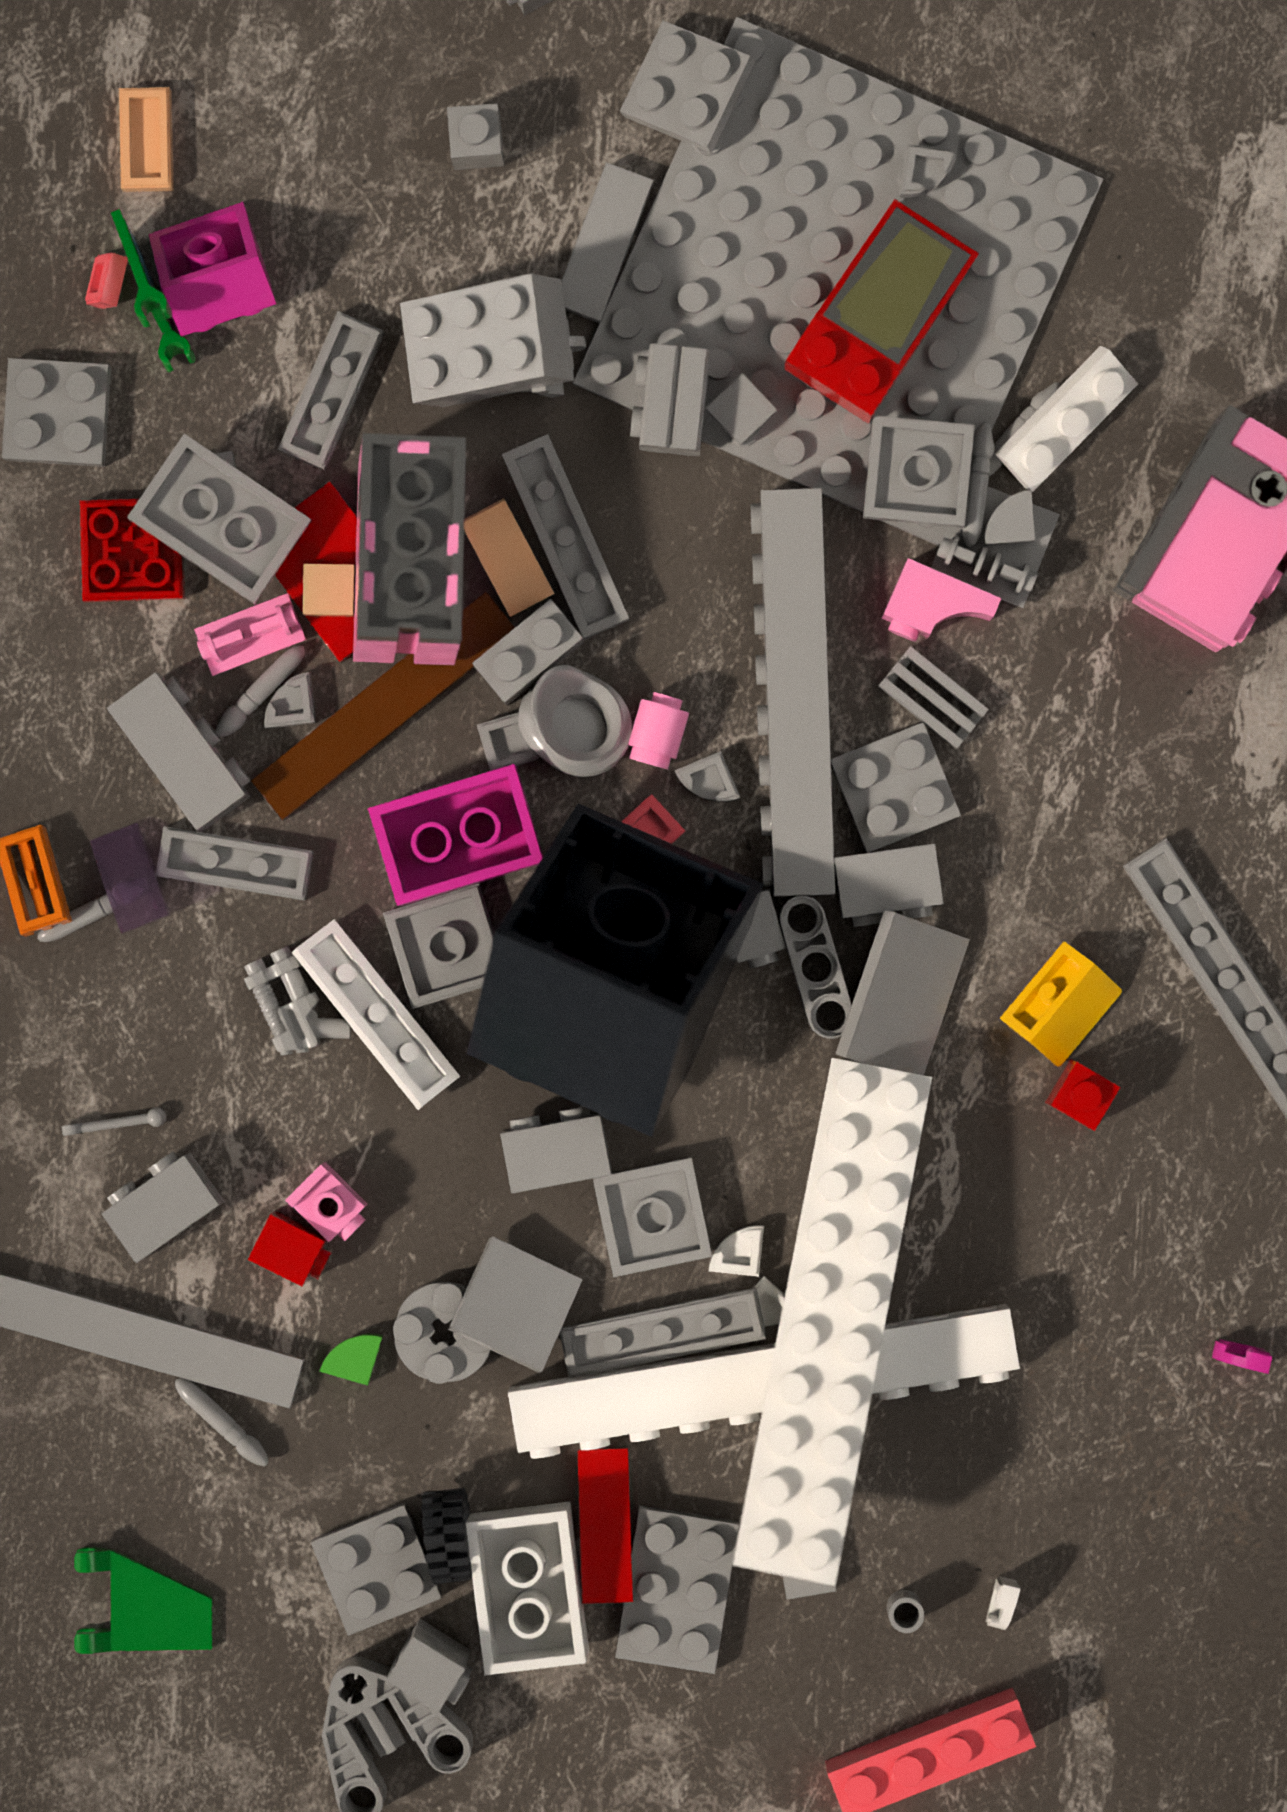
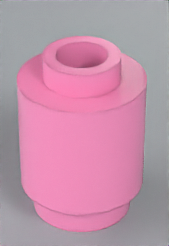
(658, 730)

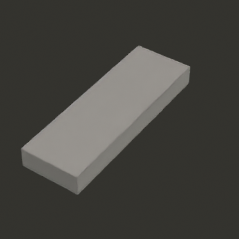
(604, 241)
(331, 391)
(234, 863)

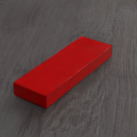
(605, 1526)

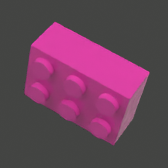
(456, 835)

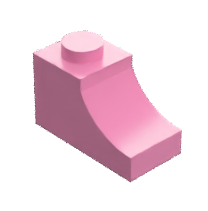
(930, 597)

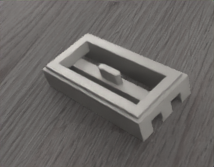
(943, 680)

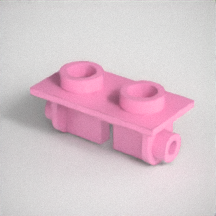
(249, 634)

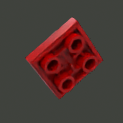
(123, 559)

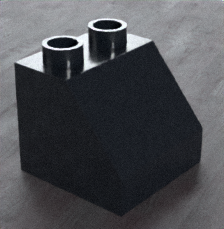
(611, 968)

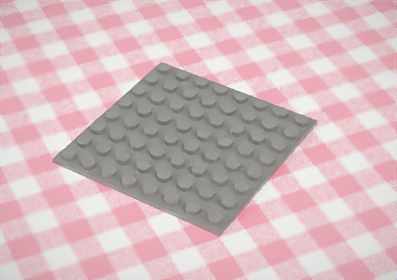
(776, 214)

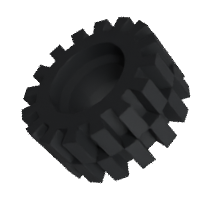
(446, 1535)

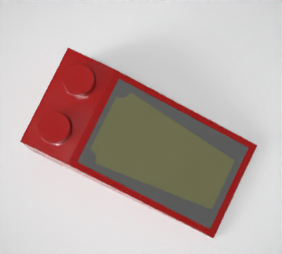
(880, 311)

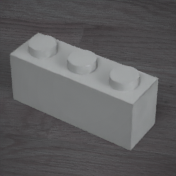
(181, 750)

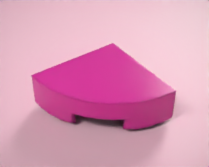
(1242, 1355)

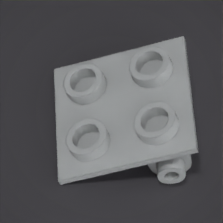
(998, 569)

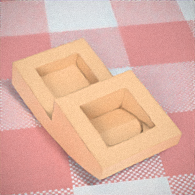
(507, 557)

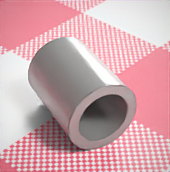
(909, 1625)

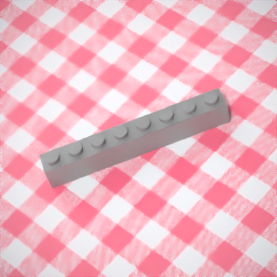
(795, 692)

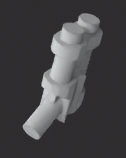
(297, 1023)

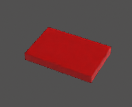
(325, 541)

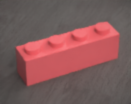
(930, 1753)

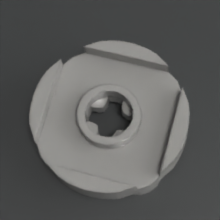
(414, 1330)

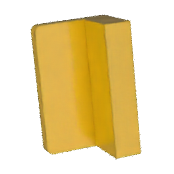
(1061, 1004)

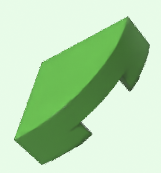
(353, 1358)

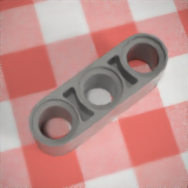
(802, 944)

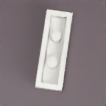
(1066, 418)

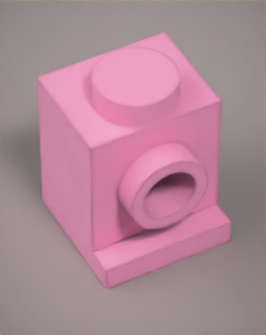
(322, 1184)

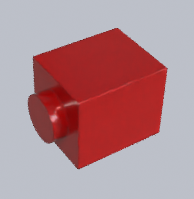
(1082, 1094)
(290, 1249)

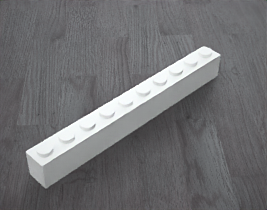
(735, 1383)

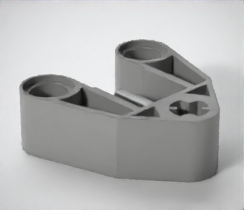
(347, 1752)

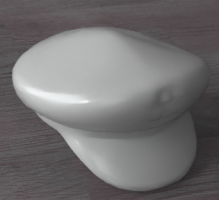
(575, 721)

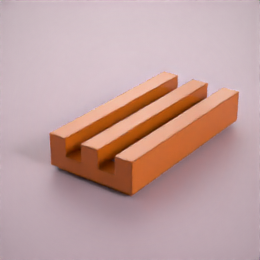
(45, 920)

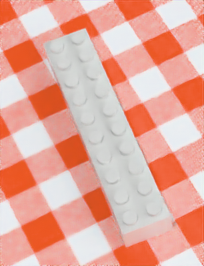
(832, 1322)

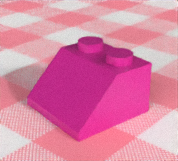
(211, 269)

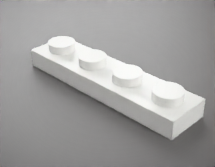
(375, 1014)

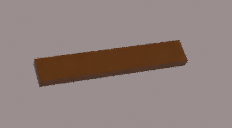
(375, 714)

